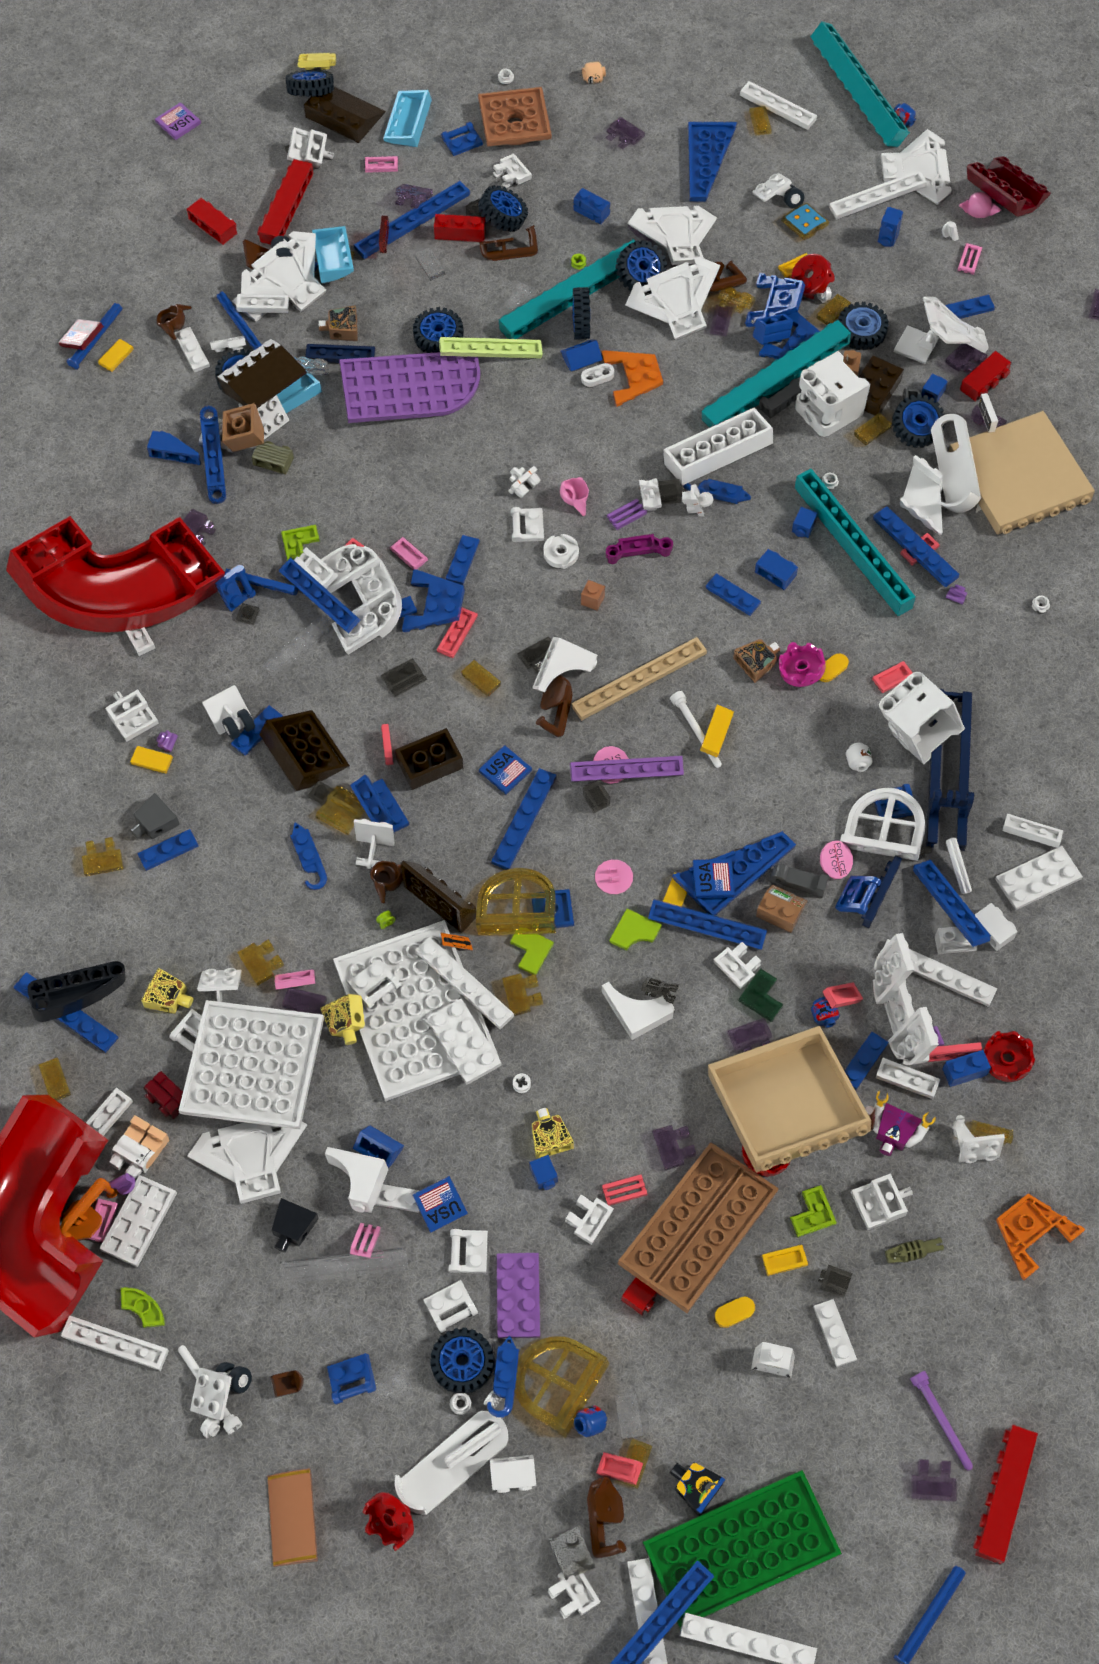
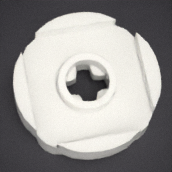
(563, 560)

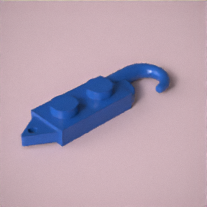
(722, 491)
(308, 855)
(505, 1377)

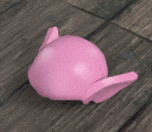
(980, 205)
(575, 493)

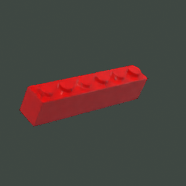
(286, 201)
(1006, 1494)

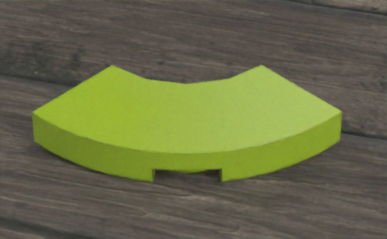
(143, 1305)

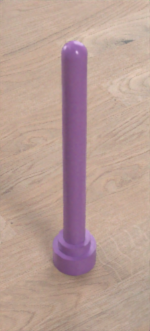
(921, 1381)

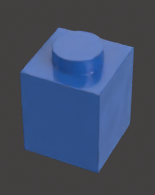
(934, 387)
(804, 522)
(543, 1172)

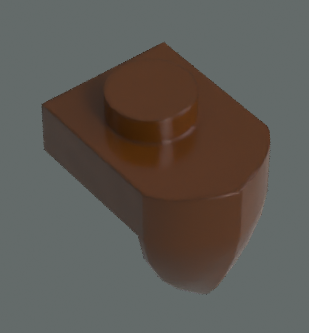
(287, 1383)

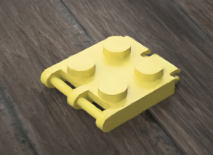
(313, 60)

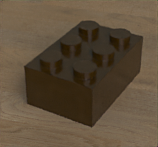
(883, 382)
(429, 758)

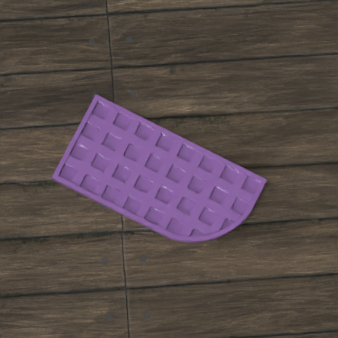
(407, 386)

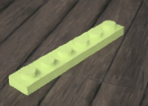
(490, 347)

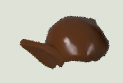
(172, 319)
(386, 877)

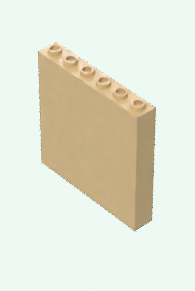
(1026, 473)
(789, 1099)

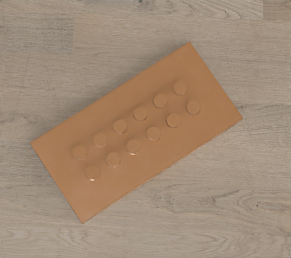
(698, 1227)

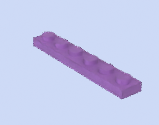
(626, 768)

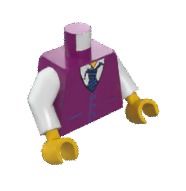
(897, 1127)

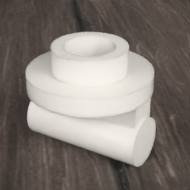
(950, 229)

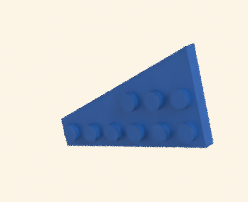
(707, 149)
(747, 867)

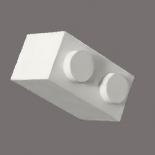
(997, 925)
(513, 1473)

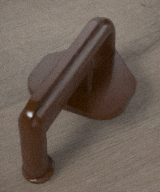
(510, 253)
(728, 282)
(557, 694)
(604, 1506)

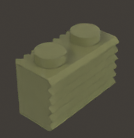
(273, 457)

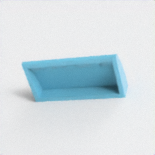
(408, 117)
(333, 253)
(299, 392)

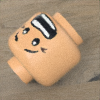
(593, 72)

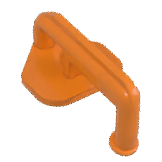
(80, 1218)

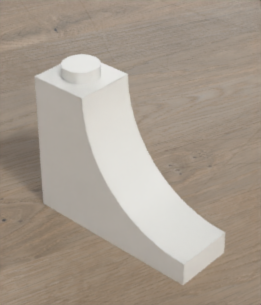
(561, 658)
(637, 1015)
(365, 1175)

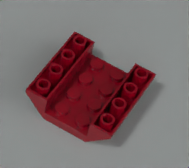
(1008, 185)

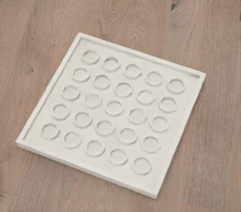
(252, 1064)

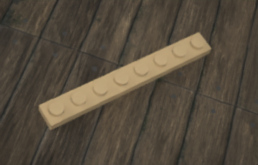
(639, 678)

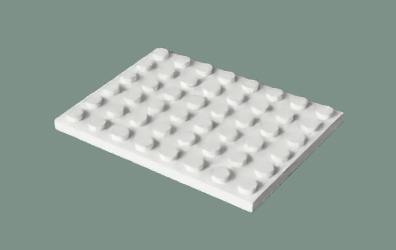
(396, 1028)

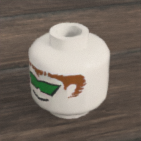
(859, 757)

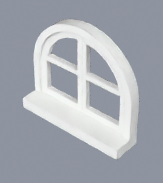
(882, 846)

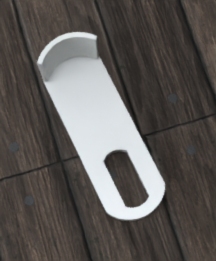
(957, 467)
(434, 1481)

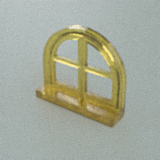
(516, 922)
(579, 1393)

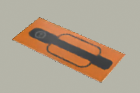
(456, 941)

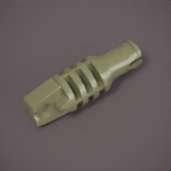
(913, 1250)

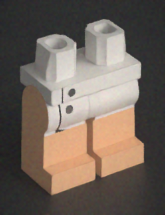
(138, 1147)

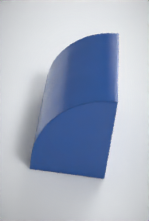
(582, 354)
(378, 1145)

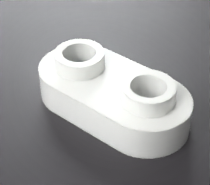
(596, 375)

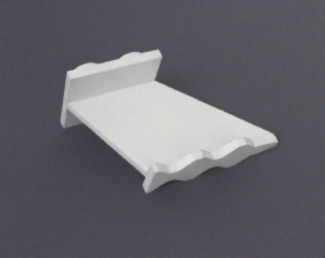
(923, 495)

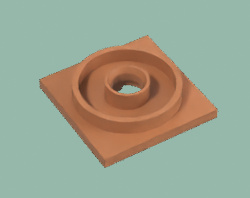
(521, 103)

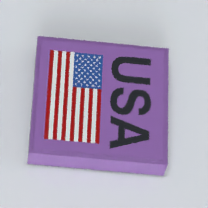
(177, 121)

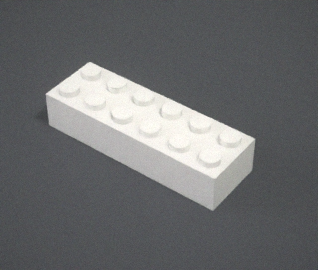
(718, 446)

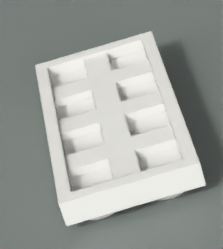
(1038, 877)
(464, 1041)
(138, 1221)

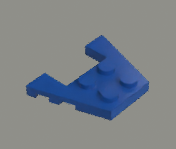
(783, 297)
(803, 332)
(442, 601)

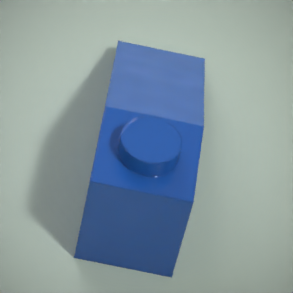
(168, 447)

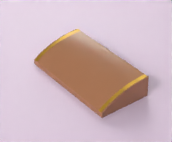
(292, 1518)

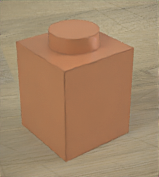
(592, 595)

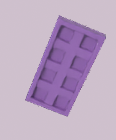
(518, 1295)

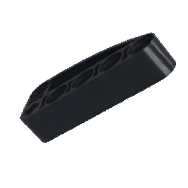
(72, 996)

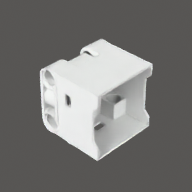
(823, 403)
(914, 710)

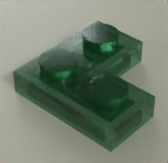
(757, 996)

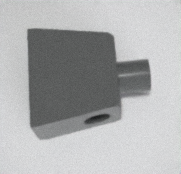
(154, 818)

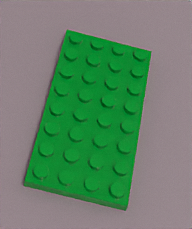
(746, 1544)

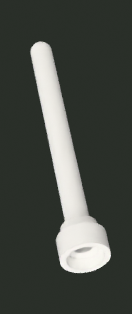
(679, 700)
(230, 1420)

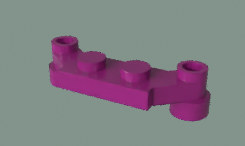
(638, 546)

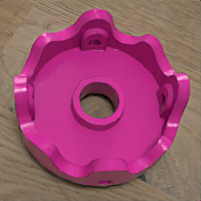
(797, 656)

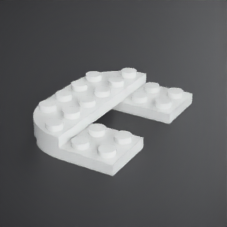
(376, 589)
(912, 1031)

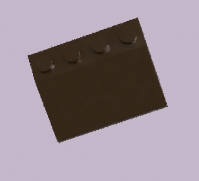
(343, 113)
(261, 374)
(302, 748)
(437, 895)

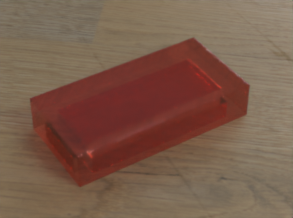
(384, 232)

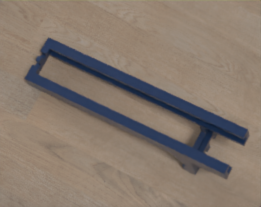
(963, 798)

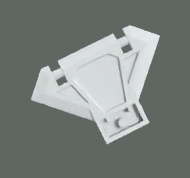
(919, 156)
(675, 230)
(287, 274)
(677, 296)
(951, 328)
(247, 1156)

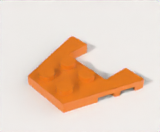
(641, 373)
(1026, 1224)

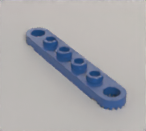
(212, 454)

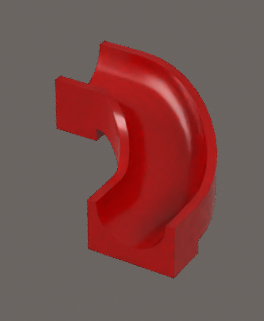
(115, 590)
(40, 1164)

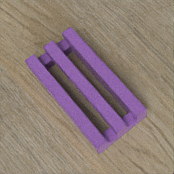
(642, 512)

